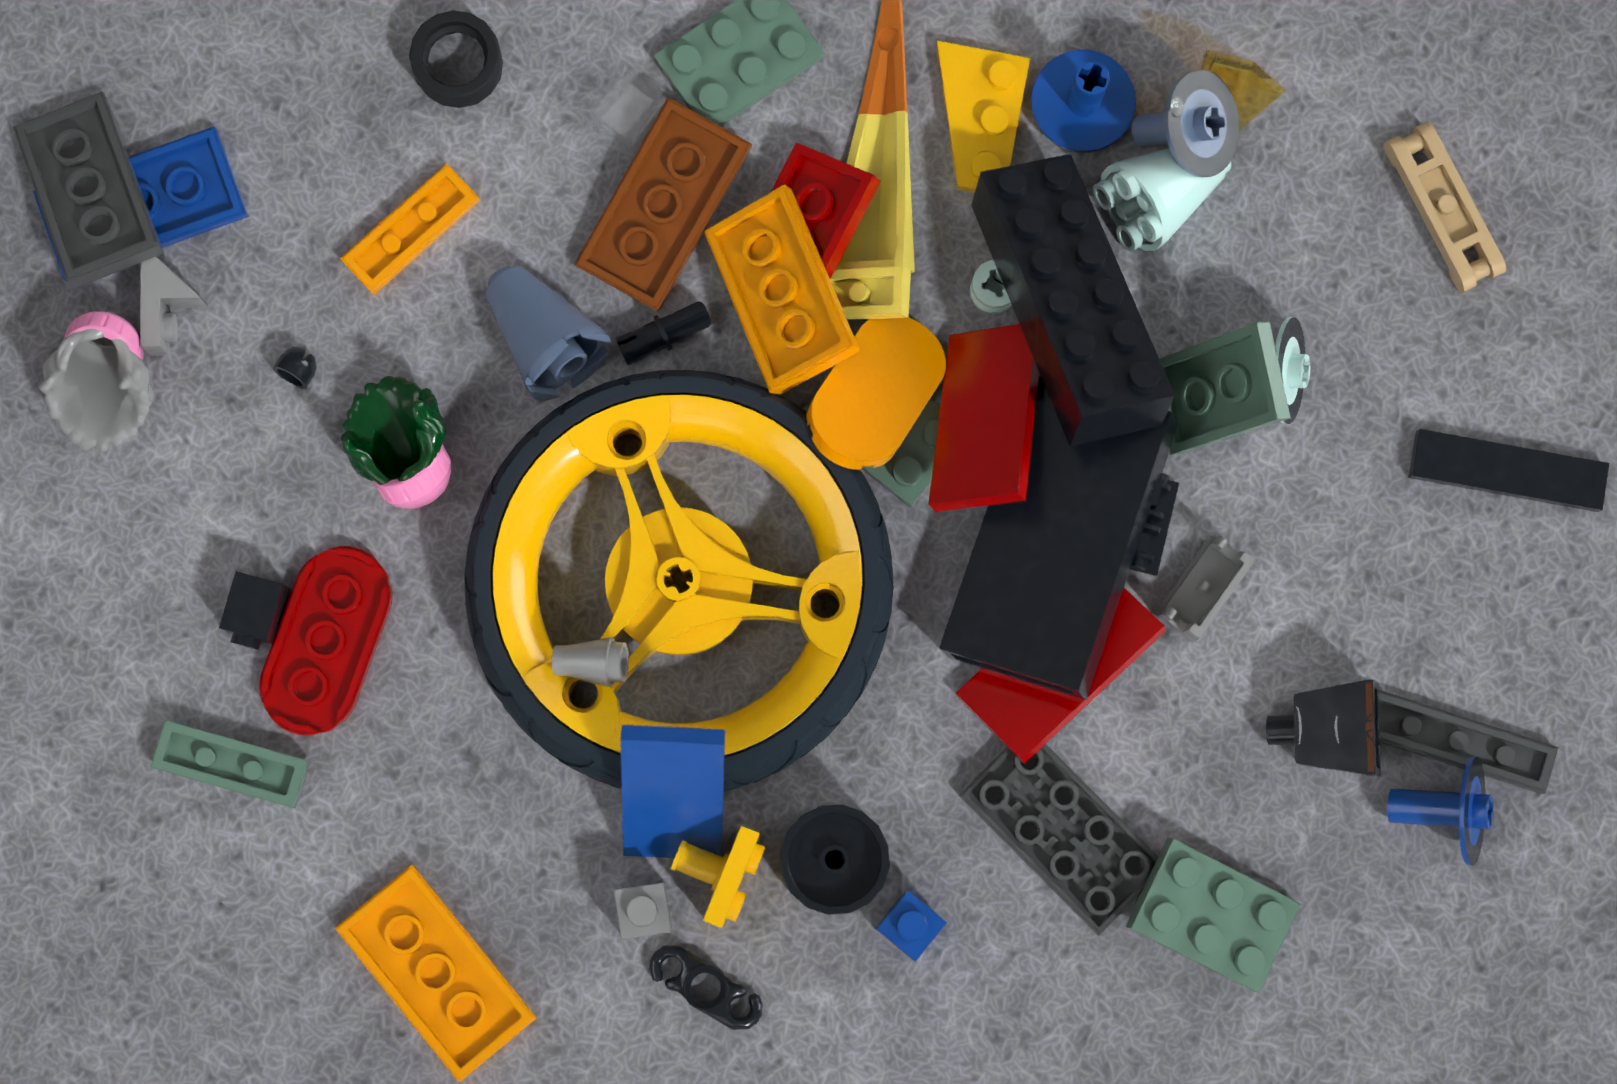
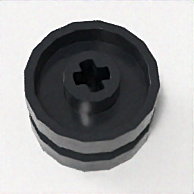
(863, 853)

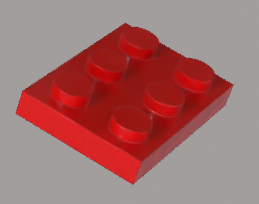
(829, 197)

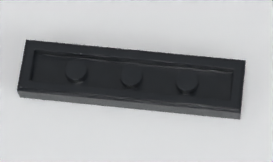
(1509, 470)

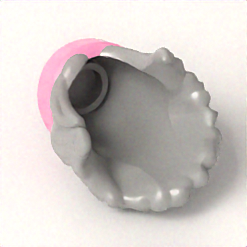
(98, 382)

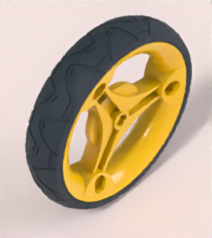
(661, 410)

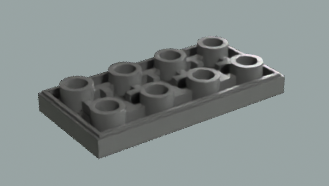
(1063, 834)

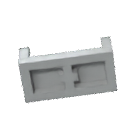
(1203, 588)

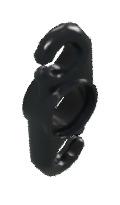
(718, 1008)

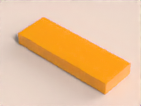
(410, 229)

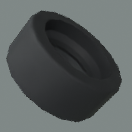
(447, 24)

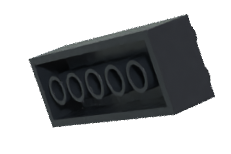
(1071, 300)

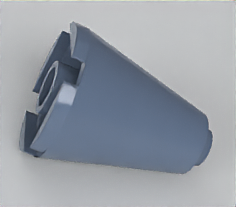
(544, 333)

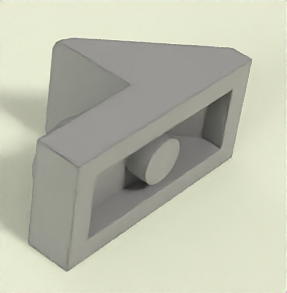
(158, 293)

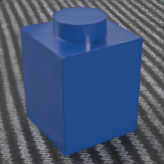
(910, 925)

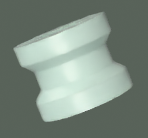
(993, 297)

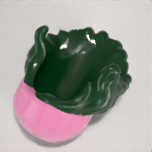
(397, 442)

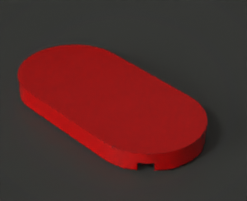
(325, 641)

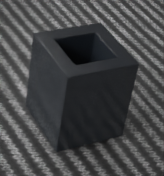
(253, 610)

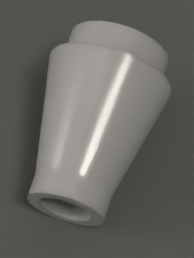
(593, 661)

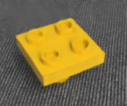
(722, 873)

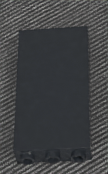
(1057, 564)

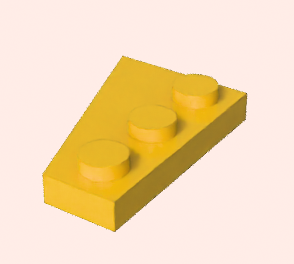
(982, 107)

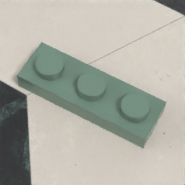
(230, 764)

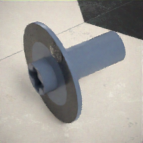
(1196, 124)

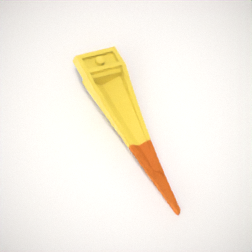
(879, 259)

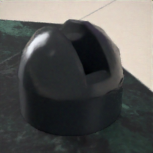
(294, 368)

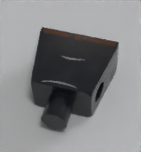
(1333, 728)

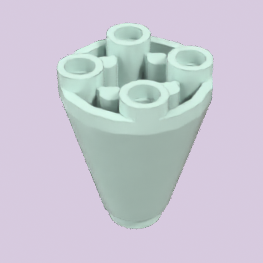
(1151, 197)

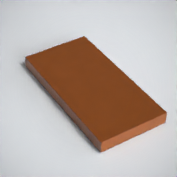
(663, 204)

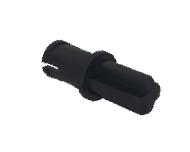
(663, 332)

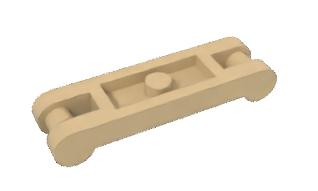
(1445, 206)

